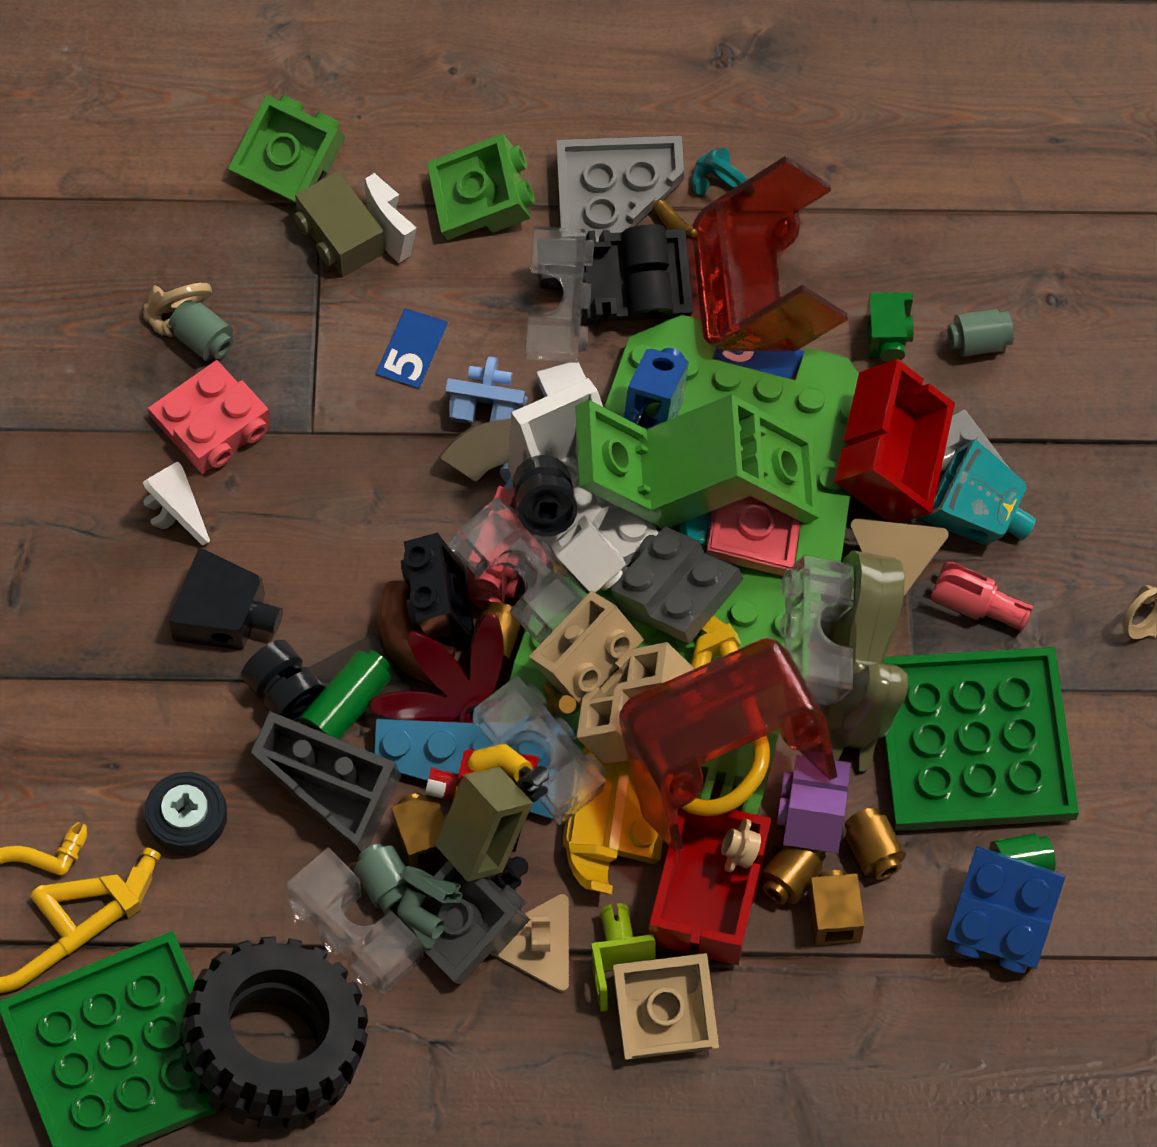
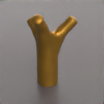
(672, 219)
(558, 704)

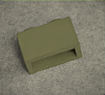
(339, 224)
(483, 823)

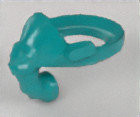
(717, 163)

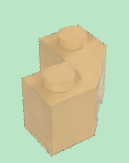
(600, 708)

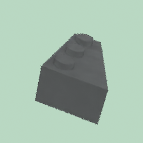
(329, 777)

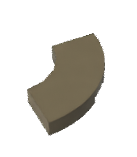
(479, 448)

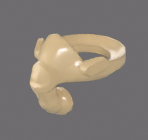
(166, 302)
(1148, 627)

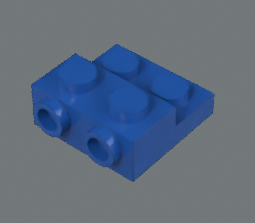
(1005, 909)

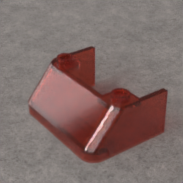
(740, 266)
(710, 714)

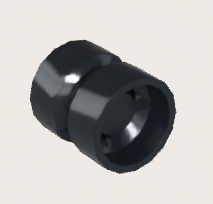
(544, 495)
(279, 678)

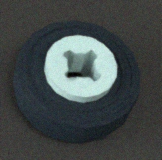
(190, 829)

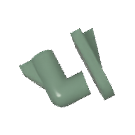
(425, 924)

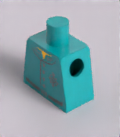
(980, 497)

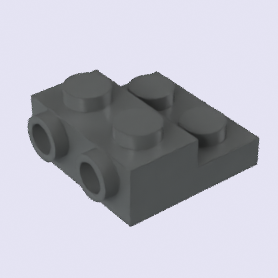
(674, 585)
(476, 925)

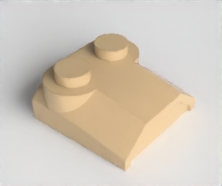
(665, 1006)

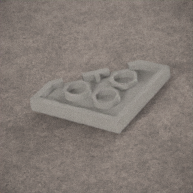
(615, 180)

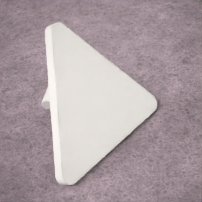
(172, 492)

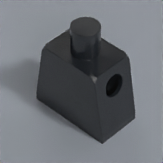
(221, 604)

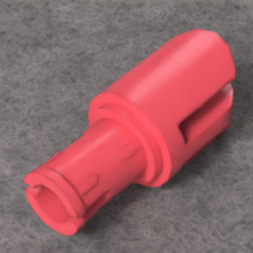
(977, 597)

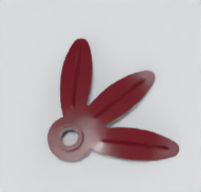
(449, 677)

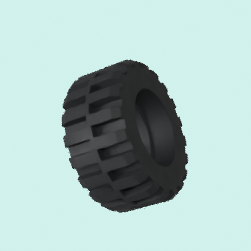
(282, 977)

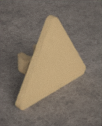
(906, 542)
(543, 945)

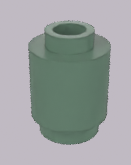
(201, 330)
(980, 332)
(380, 875)

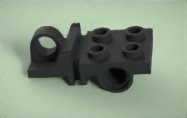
(636, 275)

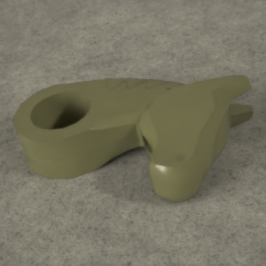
(868, 629)

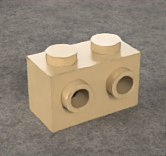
(585, 647)

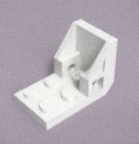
(549, 429)

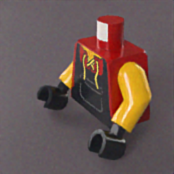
(522, 771)

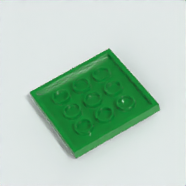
(980, 741)
(108, 1048)

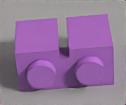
(813, 806)

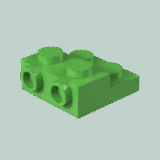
(286, 147)
(481, 187)

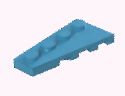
(440, 745)

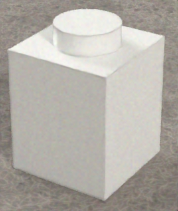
(589, 556)

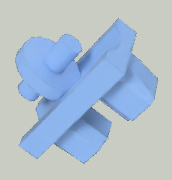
(466, 394)

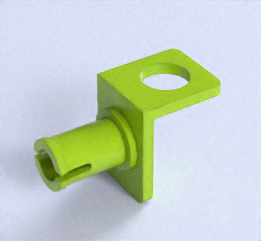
(618, 948)

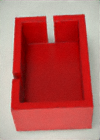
(895, 442)
(698, 898)

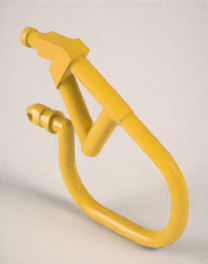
(717, 641)
(126, 900)

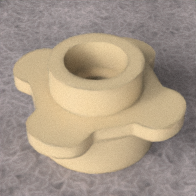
(740, 846)

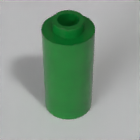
(348, 694)

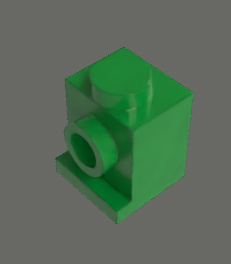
(889, 324)

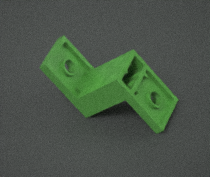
(696, 462)

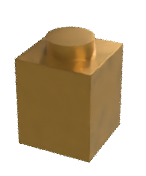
(418, 826)
(836, 908)

